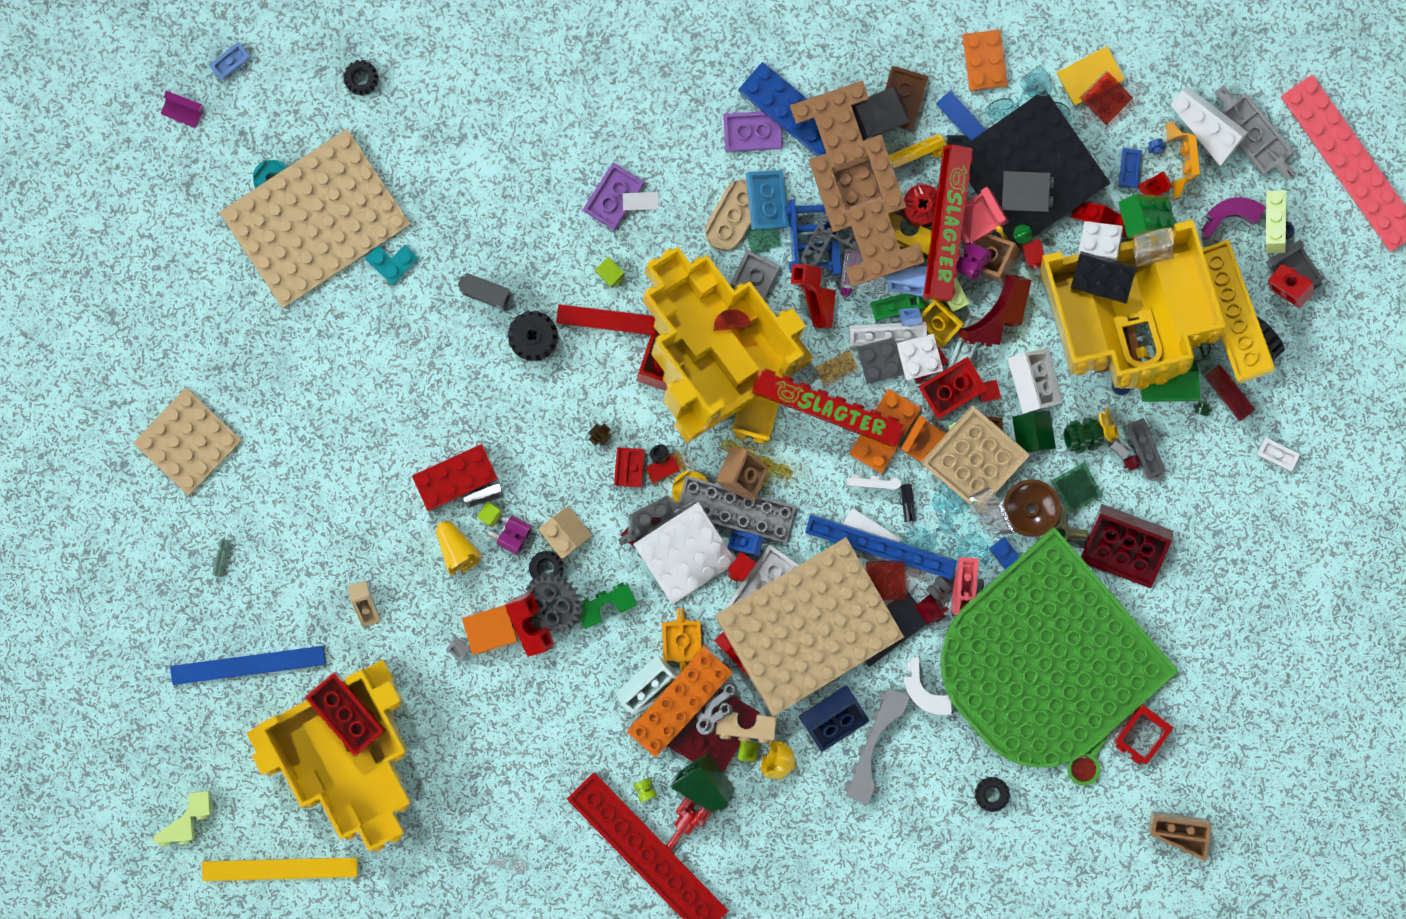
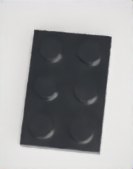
(1103, 277)

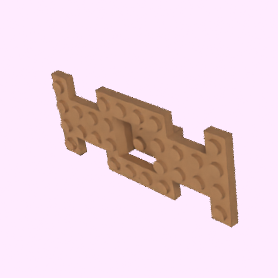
(850, 185)

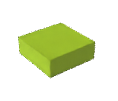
(489, 514)
(748, 751)

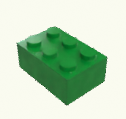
(1146, 213)

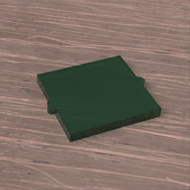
(762, 239)

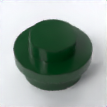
(1202, 408)

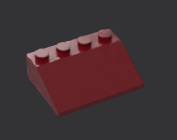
(1126, 546)

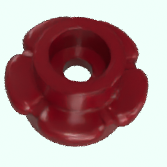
(1131, 462)

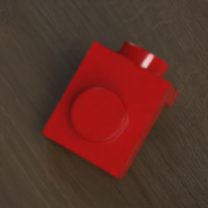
(1156, 185)

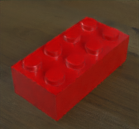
(455, 477)
(345, 713)

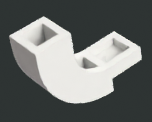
(931, 703)

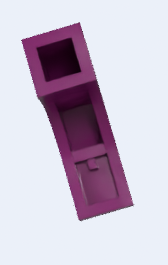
(1238, 207)

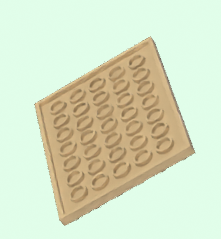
(314, 218)
(809, 626)

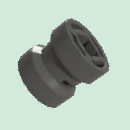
(938, 593)

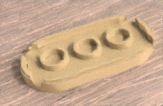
(729, 218)

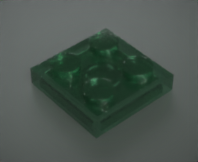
(1076, 488)

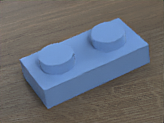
(229, 61)

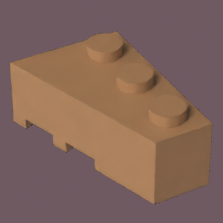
(1182, 831)

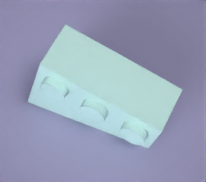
(646, 685)

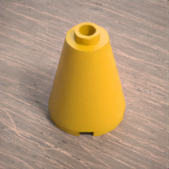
(456, 548)

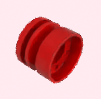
(919, 216)

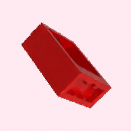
(1123, 747)

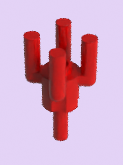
(687, 820)

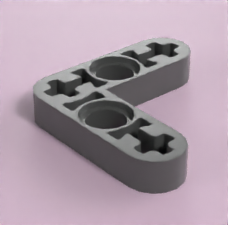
(826, 235)

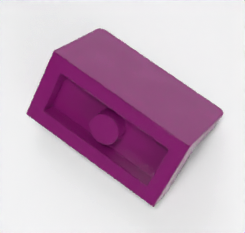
(181, 109)

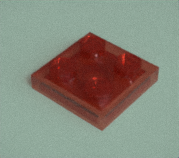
(1106, 97)
(888, 578)

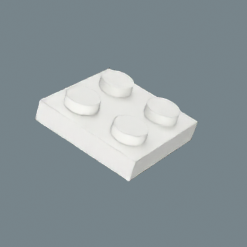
(1101, 239)
(919, 357)

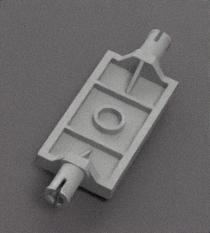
(1263, 142)

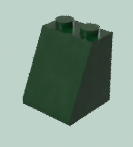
(704, 784)

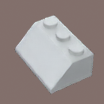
(1035, 380)

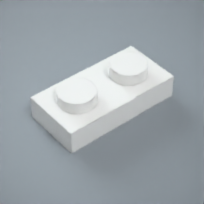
(1278, 454)

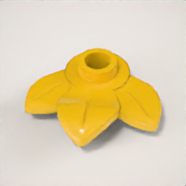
(1110, 431)

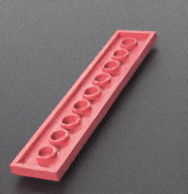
(1348, 160)

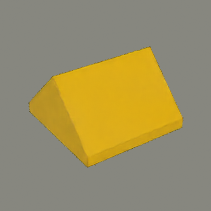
(941, 322)

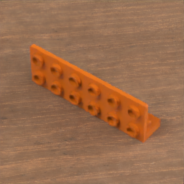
(679, 701)

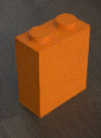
(489, 630)

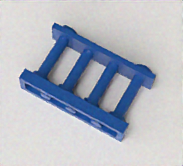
(832, 265)

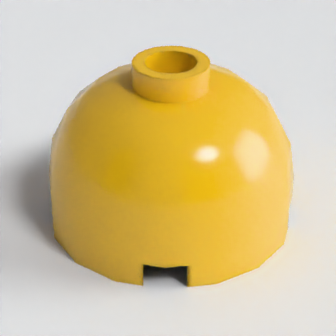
(779, 760)

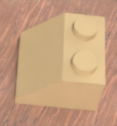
(565, 532)

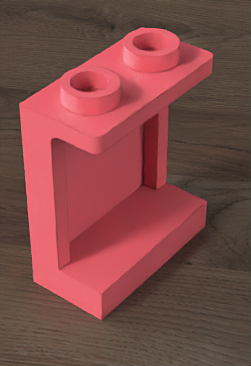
(982, 216)

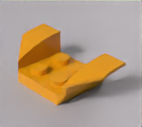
(1190, 154)

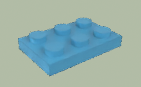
(767, 200)

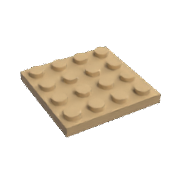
(187, 441)
(975, 455)

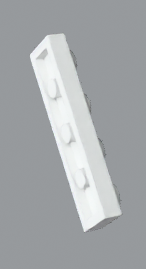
(871, 333)

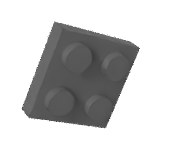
(880, 360)

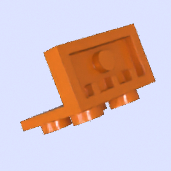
(921, 439)

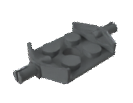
(640, 521)

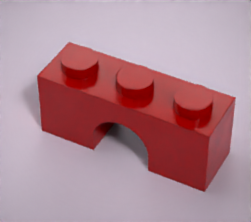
(533, 639)

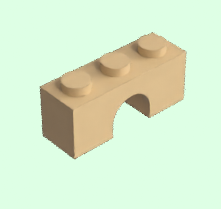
(762, 730)

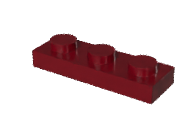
(1229, 393)

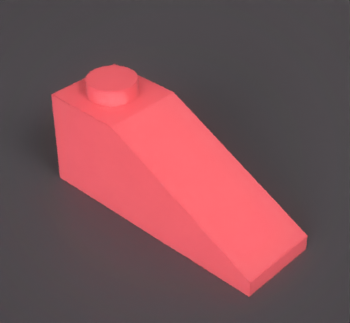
(965, 583)

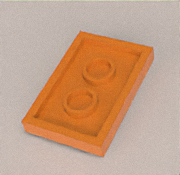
(984, 60)

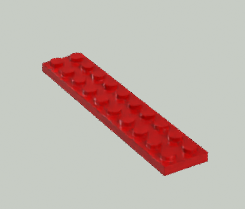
(644, 851)

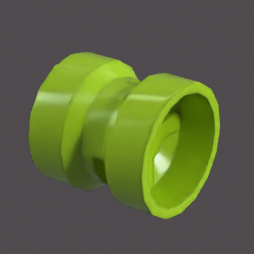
(642, 785)

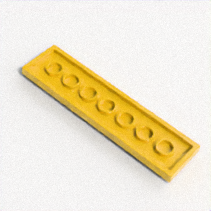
(1242, 330)

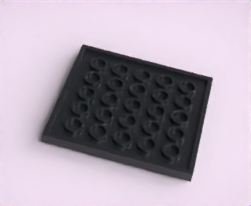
(1036, 140)

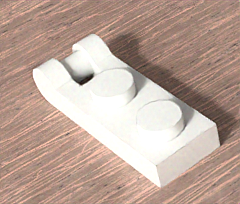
(873, 482)

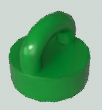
(1022, 234)

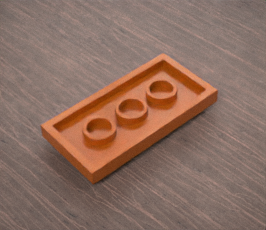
(876, 453)

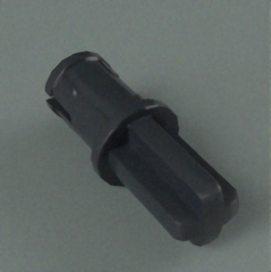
(908, 503)

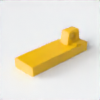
(930, 145)

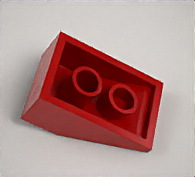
(650, 371)
(952, 387)

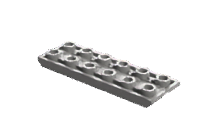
(758, 517)

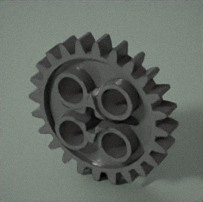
(566, 615)

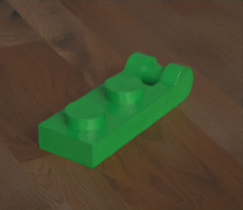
(890, 306)

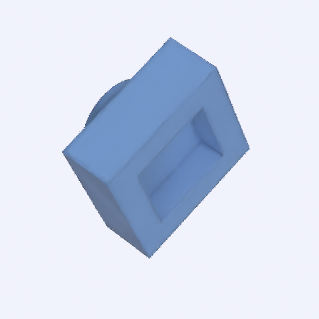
(910, 316)

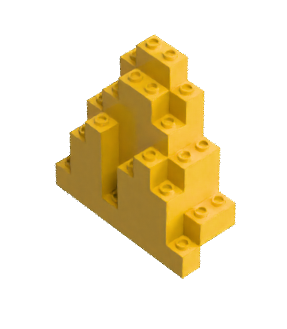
(707, 369)
(356, 790)

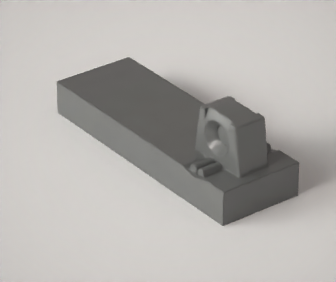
(1145, 448)

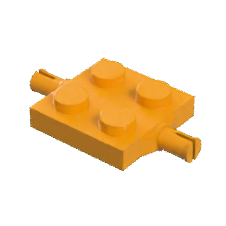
(681, 639)

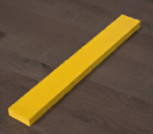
(279, 869)

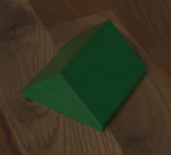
(1034, 431)

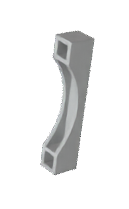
(862, 784)

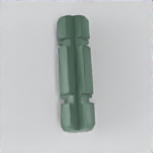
(221, 558)

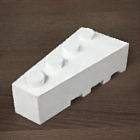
(1210, 125)

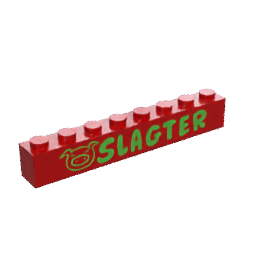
(947, 223)
(827, 408)

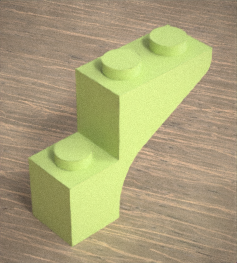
(183, 828)

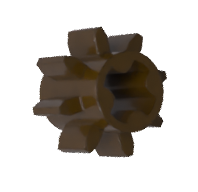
(599, 434)

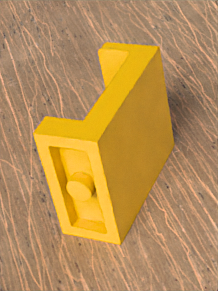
(756, 420)

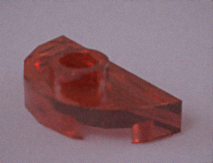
(731, 319)

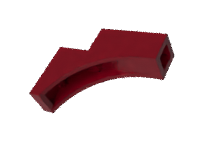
(1006, 311)

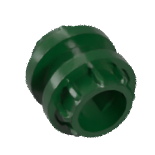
(1079, 436)

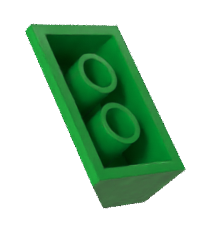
(1180, 388)

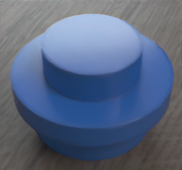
(1156, 146)

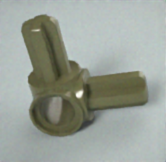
(1070, 534)

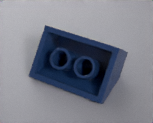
(834, 718)

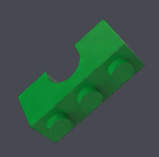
(621, 597)

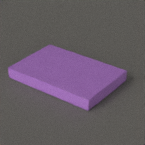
(751, 132)
(607, 199)

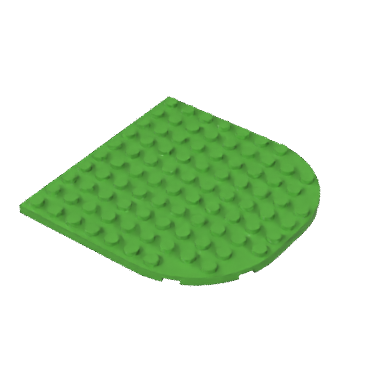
(1048, 658)

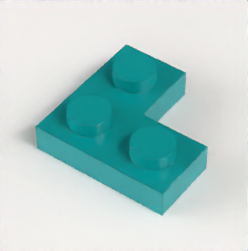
(392, 268)

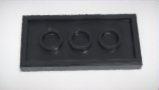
(907, 620)

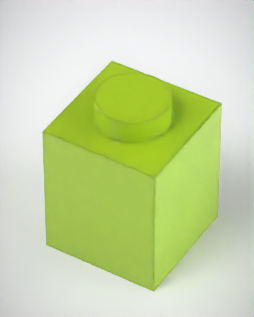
(610, 272)

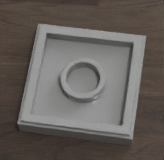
(758, 271)

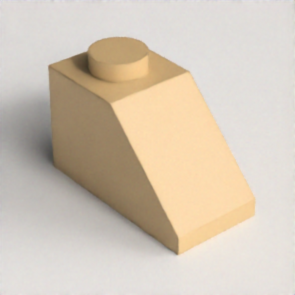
(363, 603)

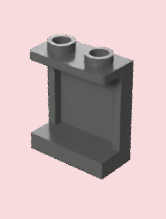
(1027, 191)
(1299, 260)

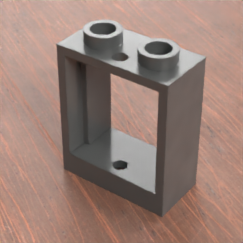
(484, 291)

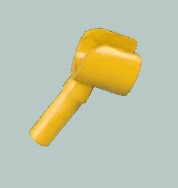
(1142, 353)

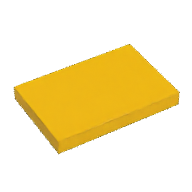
(1083, 73)

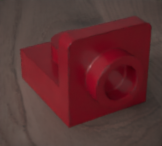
(930, 610)

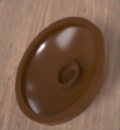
(1045, 503)

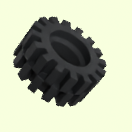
(353, 69)
(545, 556)
(980, 794)

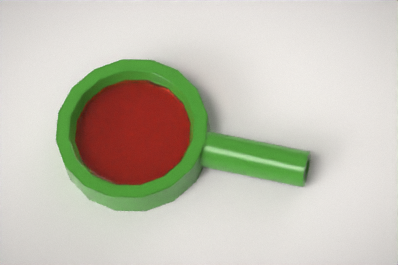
(1086, 768)

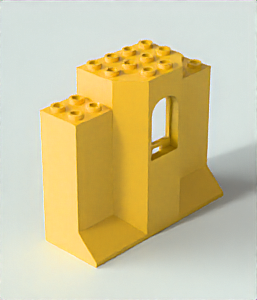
(1168, 294)

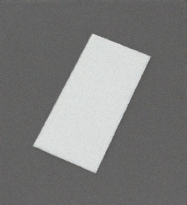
(640, 201)

